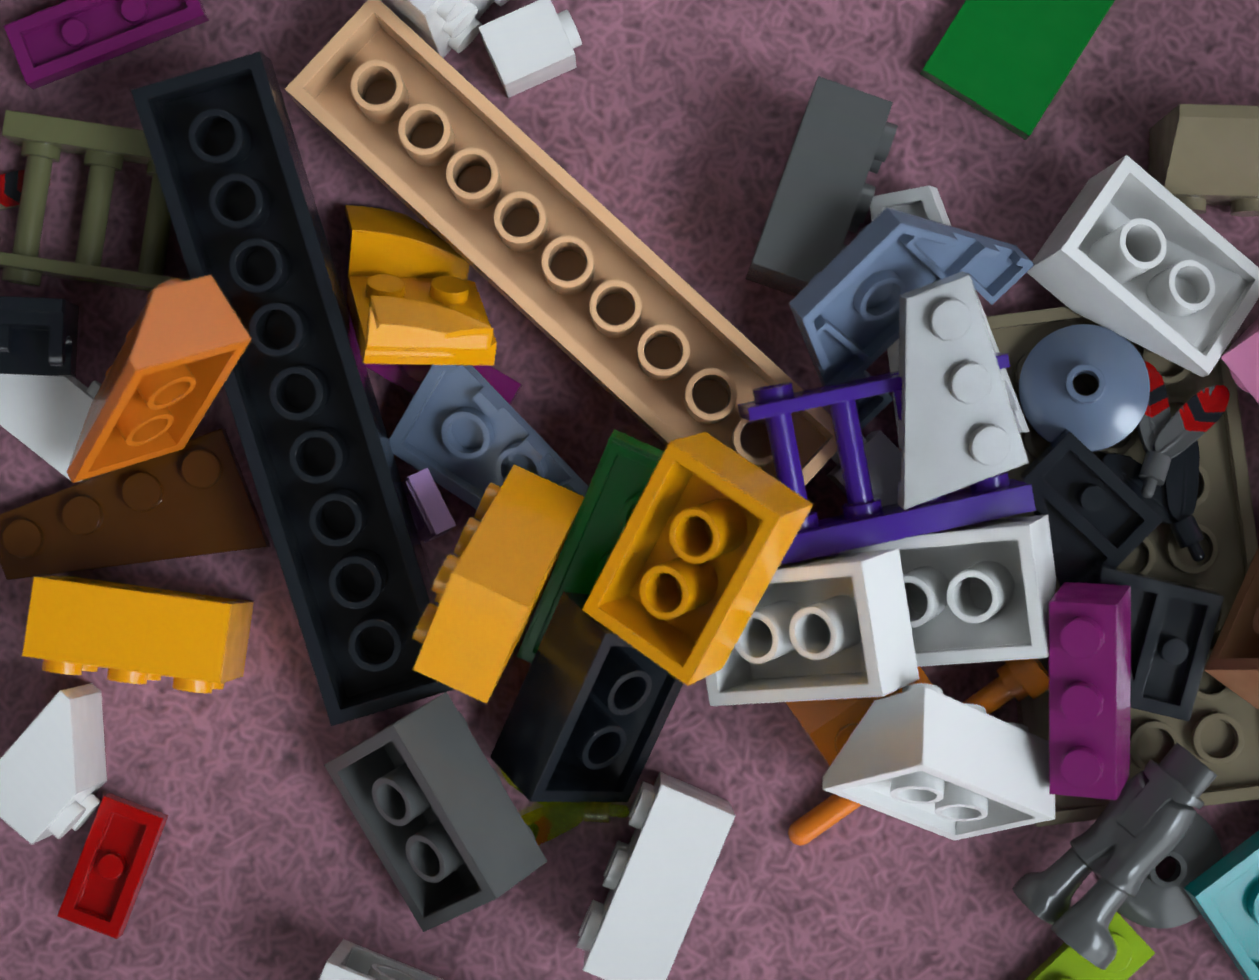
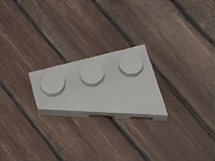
(953, 395)

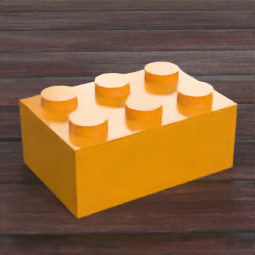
(696, 556)
(494, 581)
(137, 632)

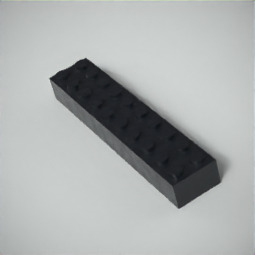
(299, 384)

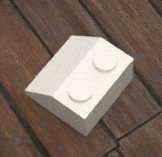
(56, 767)

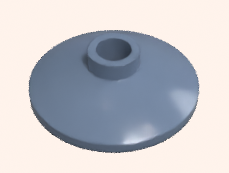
(1095, 419)

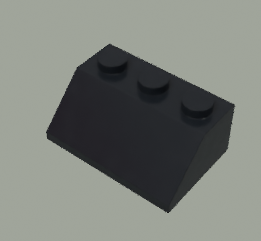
(584, 713)

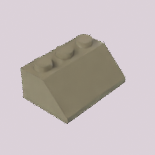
(1208, 156)

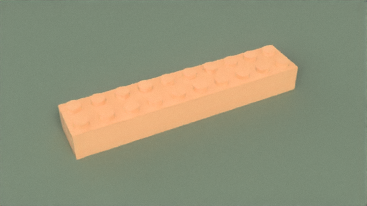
(544, 240)

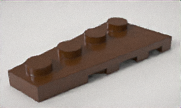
(137, 514)

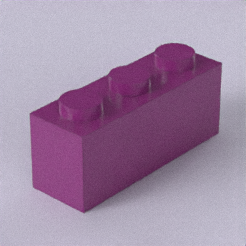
(1089, 689)

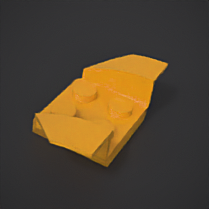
(412, 295)

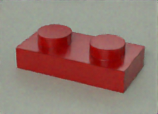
(112, 865)

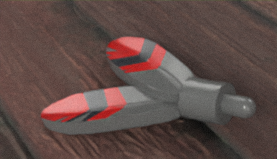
(1167, 436)

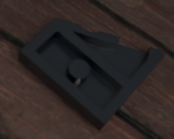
(1168, 640)

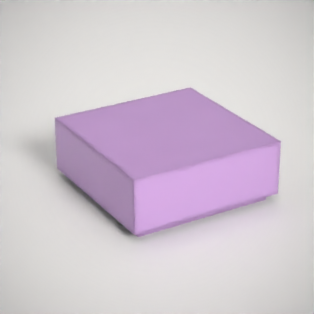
(427, 506)

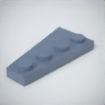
(472, 436)

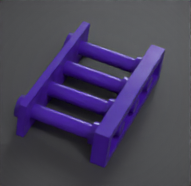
(864, 517)

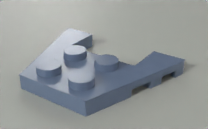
(854, 302)

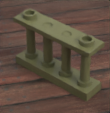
(104, 152)

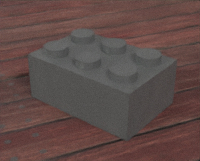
(823, 185)
(436, 813)

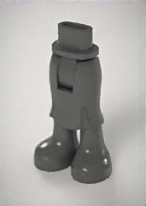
(1121, 850)

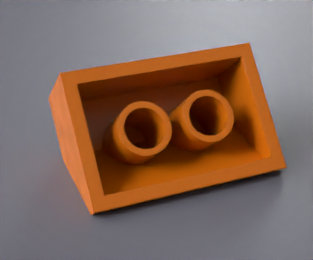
(161, 378)

